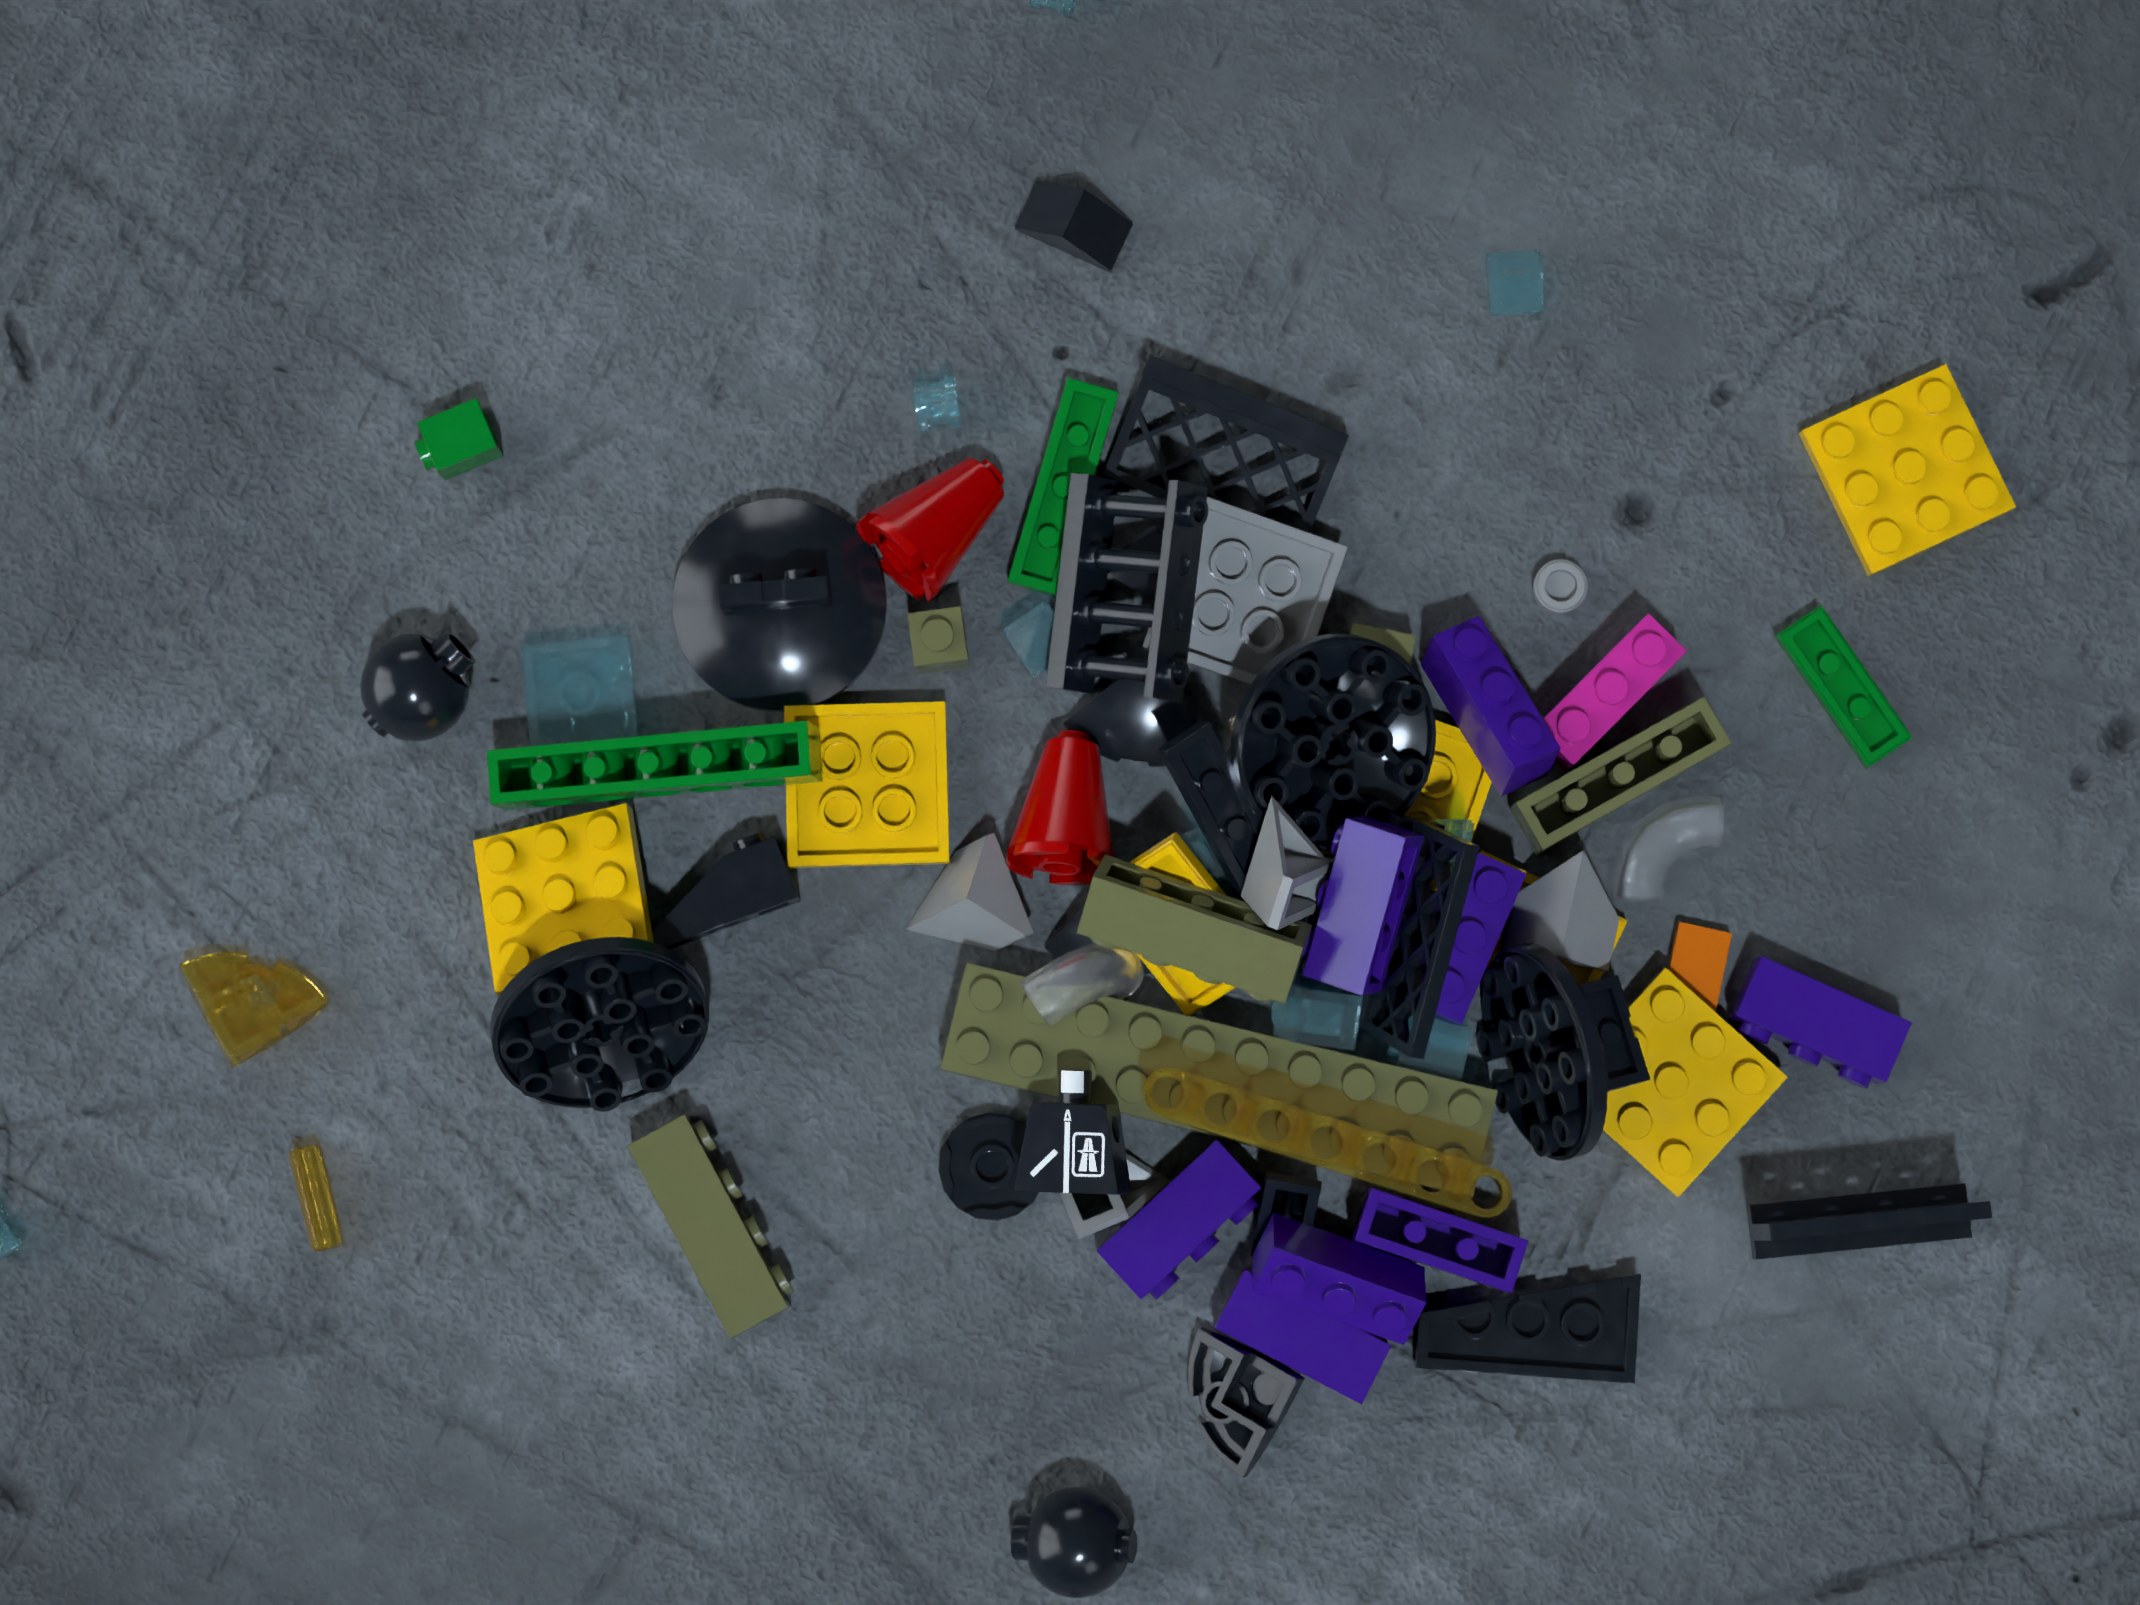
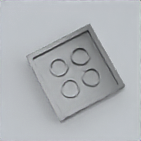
(1256, 590)

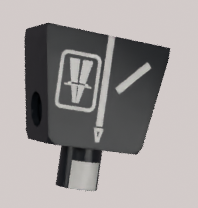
(1073, 1143)

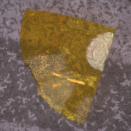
(249, 1002)

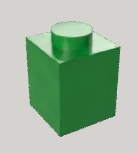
(457, 440)

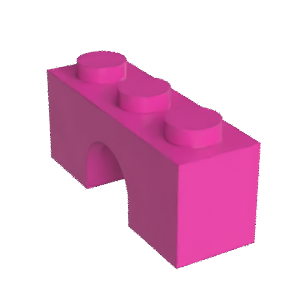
(1611, 689)

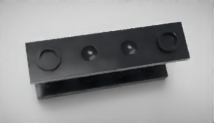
(1083, 582)

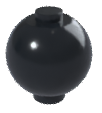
(416, 686)
(1075, 1542)

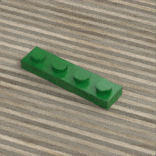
(1072, 448)

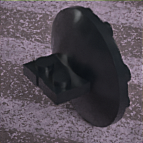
(779, 604)
(1334, 734)
(598, 1019)
(1564, 1048)

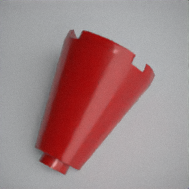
(933, 525)
(1064, 814)

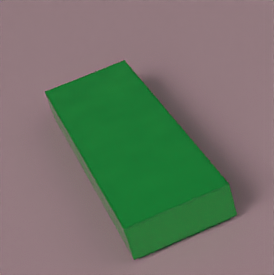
(1843, 687)

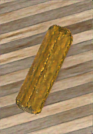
(315, 1198)

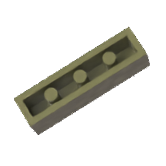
(1620, 775)
(1191, 930)
(710, 1226)

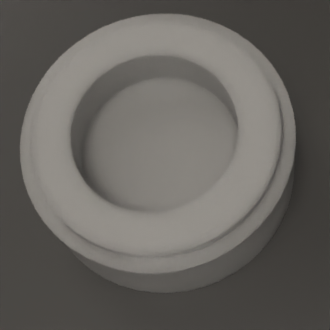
(1560, 587)

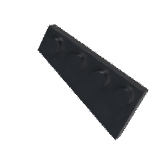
(1550, 1333)

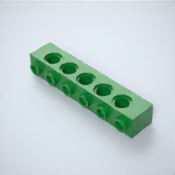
(654, 765)

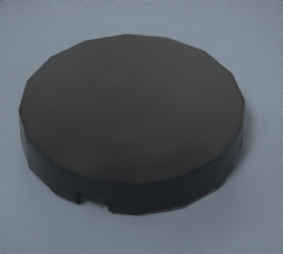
(982, 1165)

